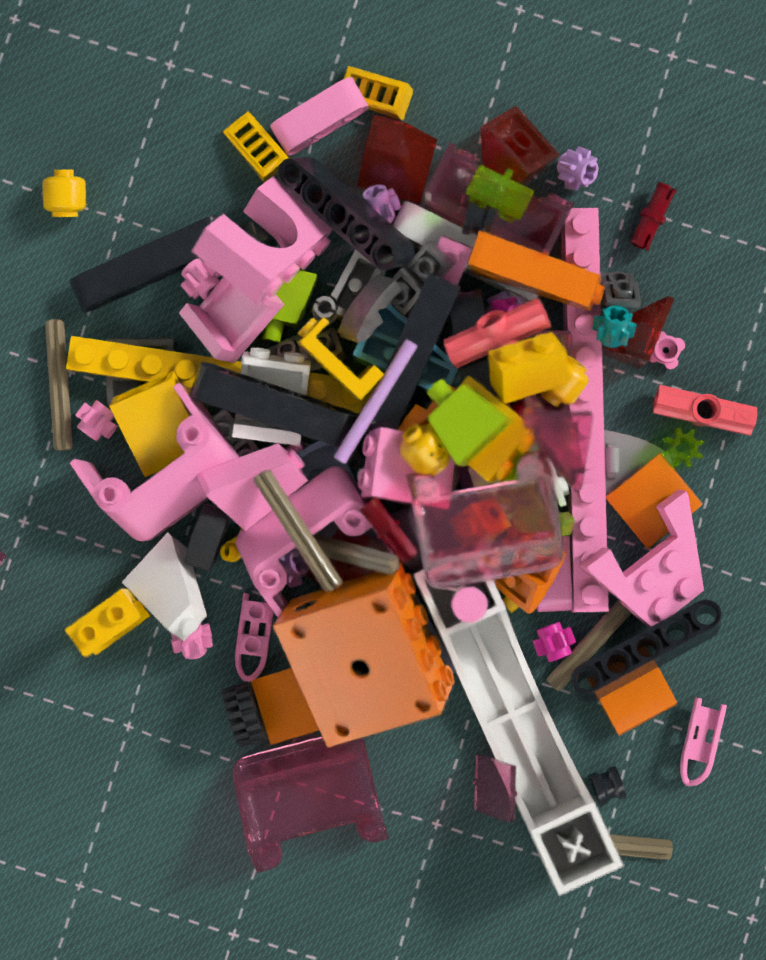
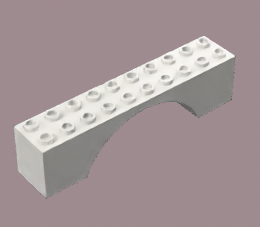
(522, 733)

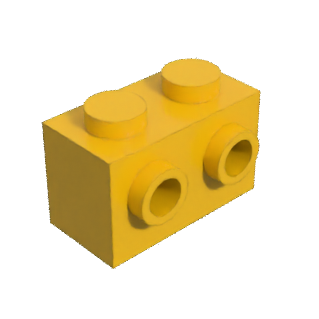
(528, 367)

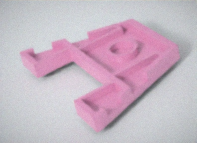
(664, 576)

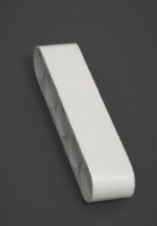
(423, 226)

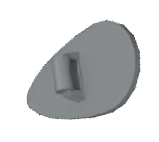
(624, 456)

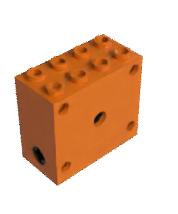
(365, 656)

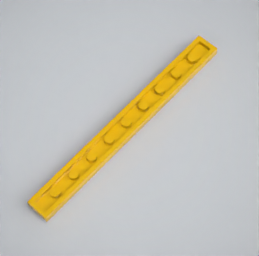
(147, 364)

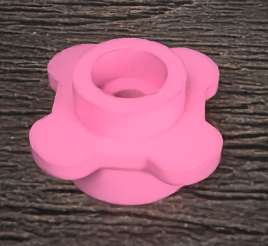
(674, 345)

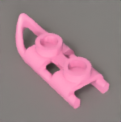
(252, 643)
(698, 748)

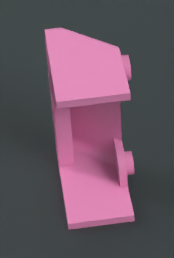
(171, 491)
(319, 501)

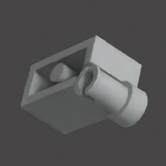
(352, 281)

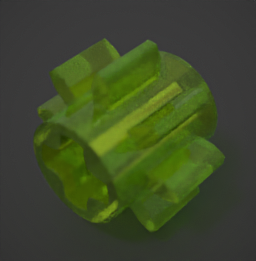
(685, 439)

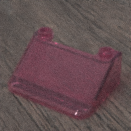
(558, 430)
(488, 528)
(305, 792)

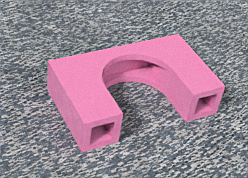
(256, 267)

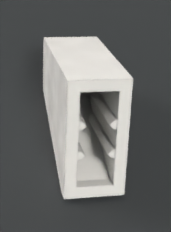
(168, 587)

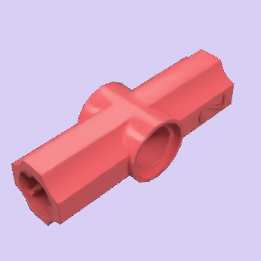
(496, 331)
(725, 414)

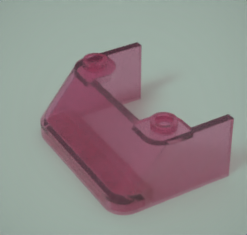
(448, 200)

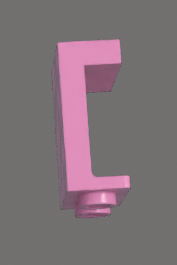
(229, 320)
(387, 470)

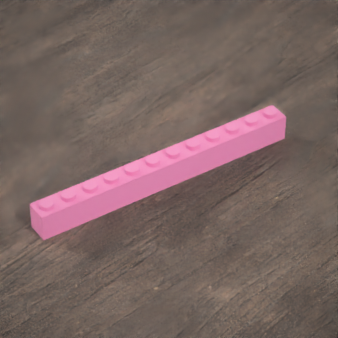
(586, 505)

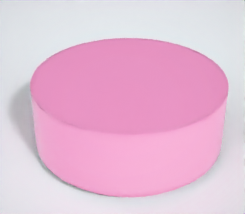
(469, 604)

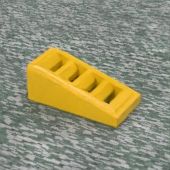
(403, 90)
(271, 168)

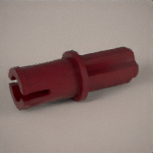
(388, 530)

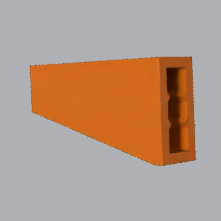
(535, 272)

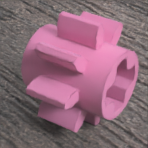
(199, 279)
(96, 420)
(195, 644)

